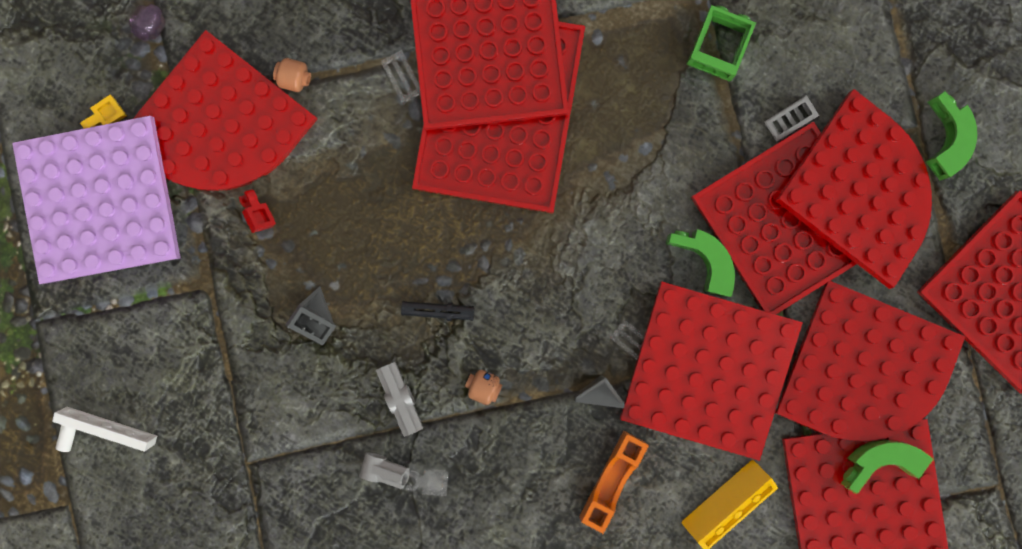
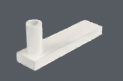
(78, 420)

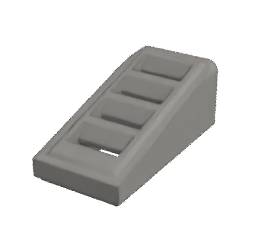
(809, 108)

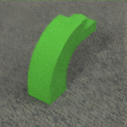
(960, 136)
(718, 262)
(881, 453)

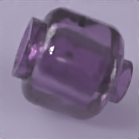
(147, 22)

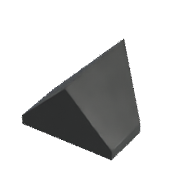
(313, 318)
(599, 393)

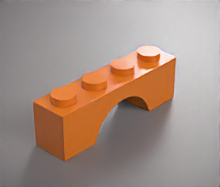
(604, 497)

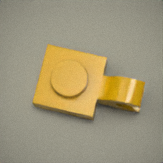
(105, 112)

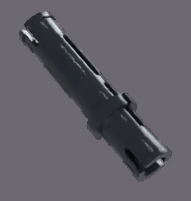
(409, 309)

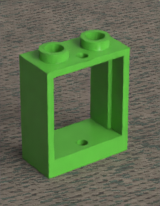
(714, 65)

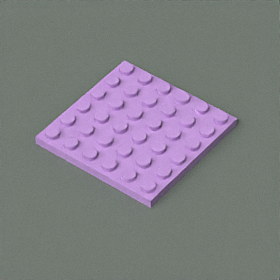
(96, 200)

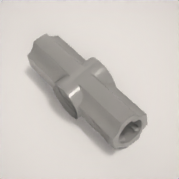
(399, 399)

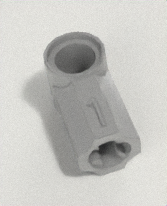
(378, 469)

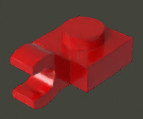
(256, 214)

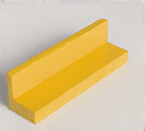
(729, 505)

